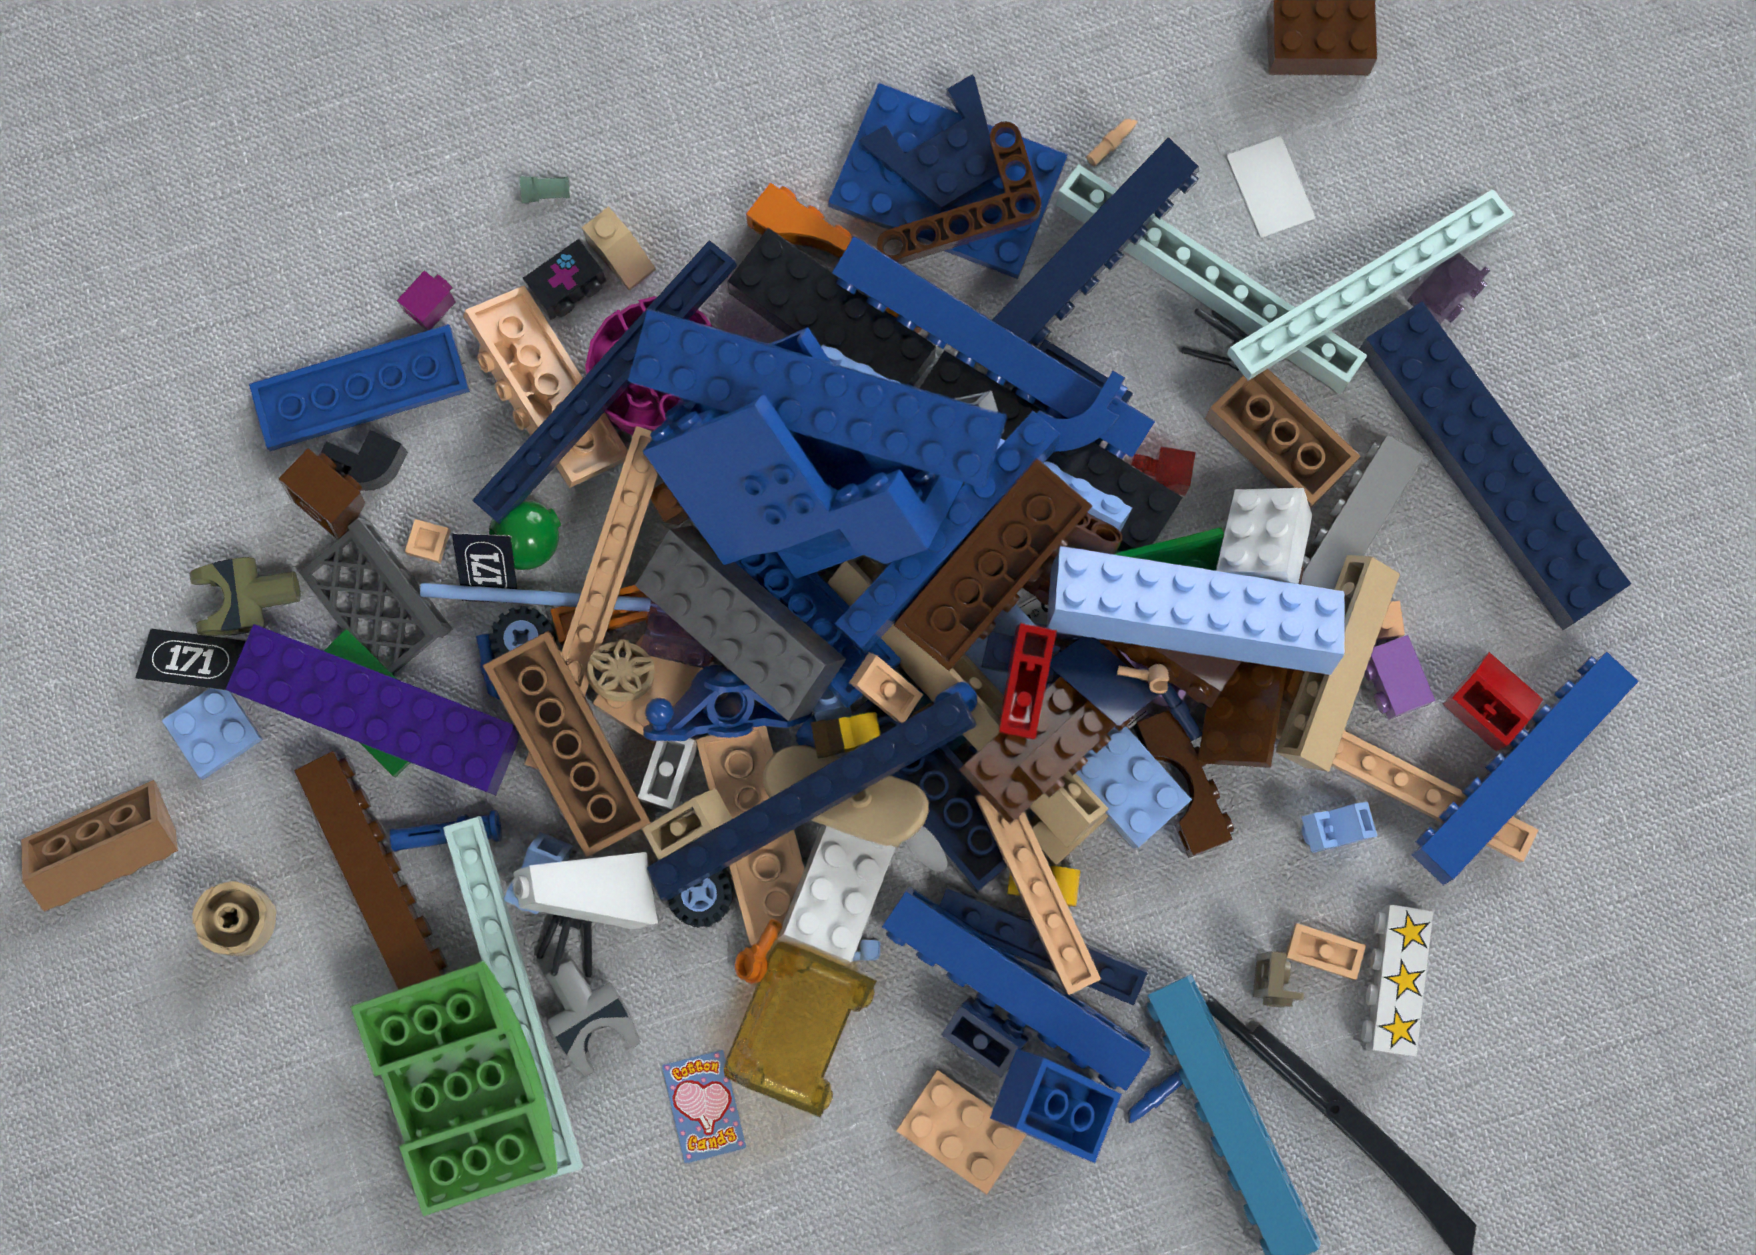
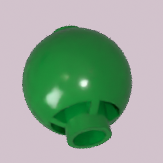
(532, 534)

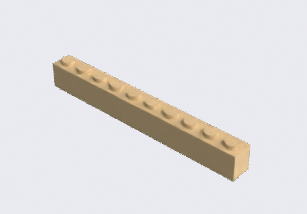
(1073, 806)

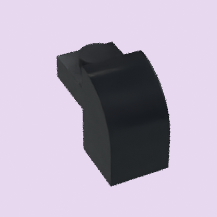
(375, 463)

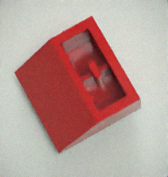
(1493, 702)

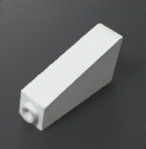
(593, 889)

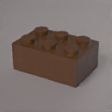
(1321, 37)

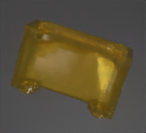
(796, 1027)

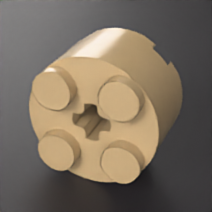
(220, 933)

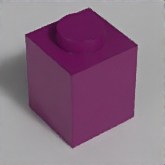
(427, 300)

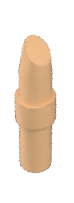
(1110, 141)

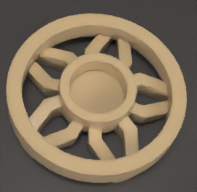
(620, 671)

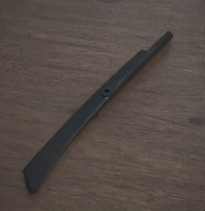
(1428, 1197)

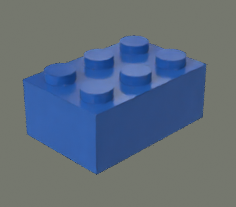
(1055, 1105)

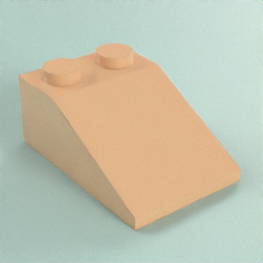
(669, 682)

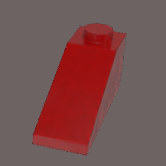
(1026, 680)

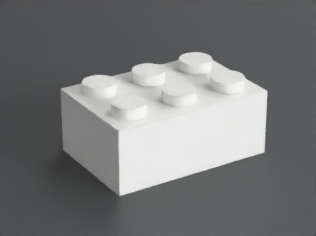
(1266, 534)

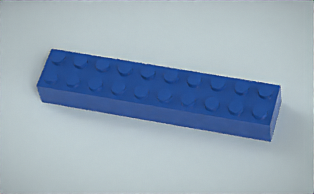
(819, 398)

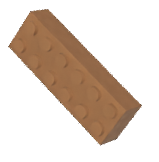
(567, 743)

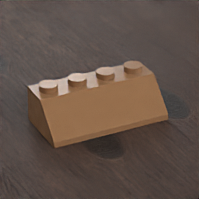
(97, 846)

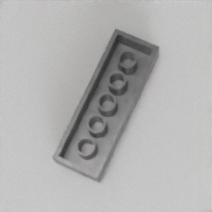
(740, 623)

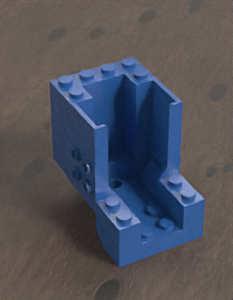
(787, 493)

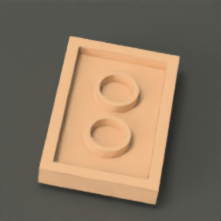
(959, 1132)

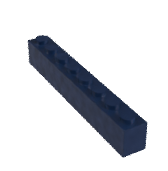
(1099, 243)

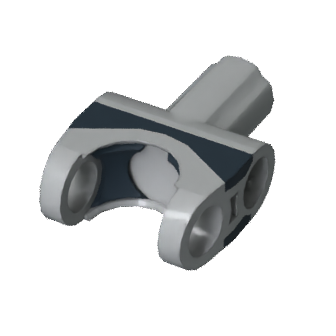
(586, 1013)

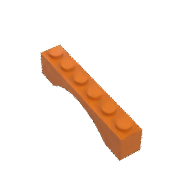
(798, 224)

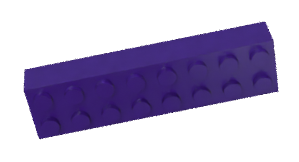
(374, 709)

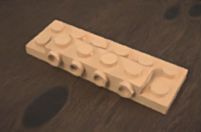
(537, 377)

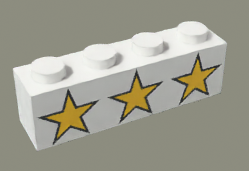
(1398, 980)

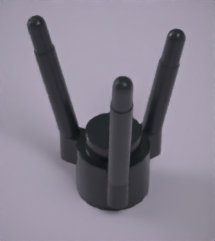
(1225, 327)
(567, 923)

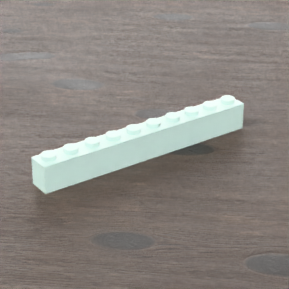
(1213, 281)

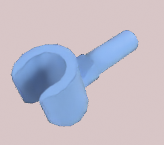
(868, 951)

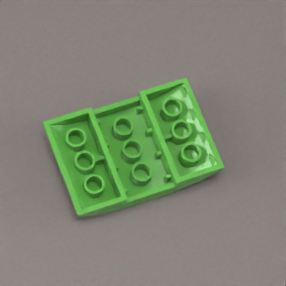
(459, 1087)

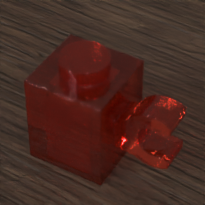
(1170, 468)

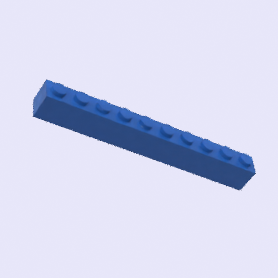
(983, 342)

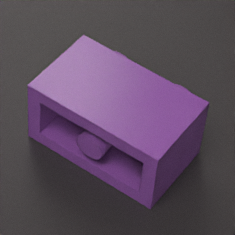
(1398, 678)

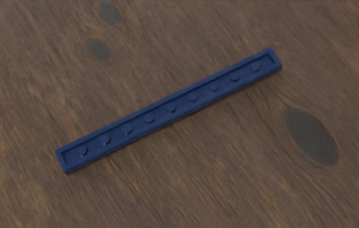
(598, 388)
(812, 796)

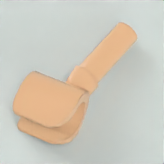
(1156, 675)

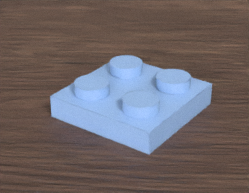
(212, 731)

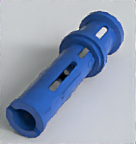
(434, 834)

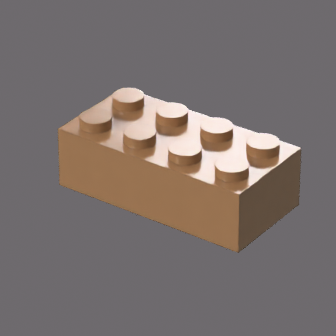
(1282, 435)

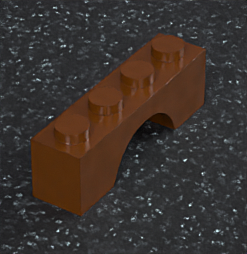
(1203, 823)

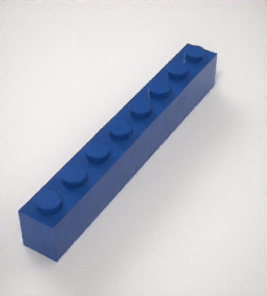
(904, 578)
(1524, 768)
(1017, 989)

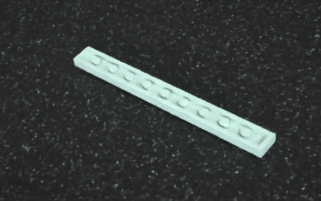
(1369, 285)
(503, 957)

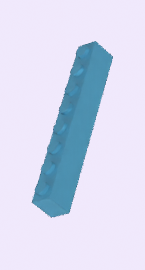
(1233, 1119)

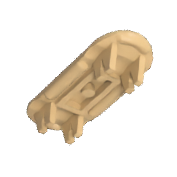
(881, 813)

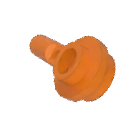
(752, 963)

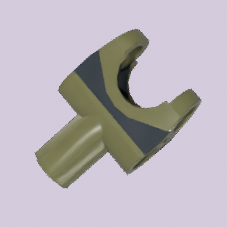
(243, 595)

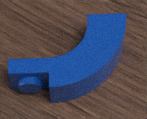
(1093, 422)

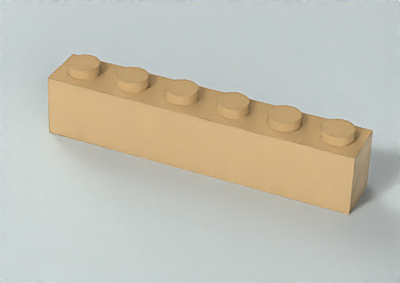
(1324, 699)

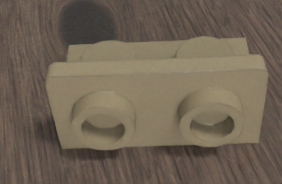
(1270, 976)

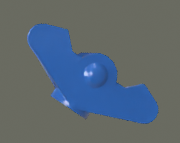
(699, 714)

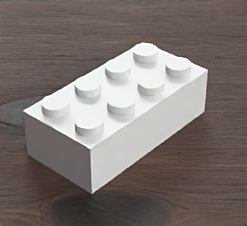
(835, 895)

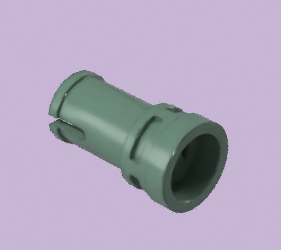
(534, 189)

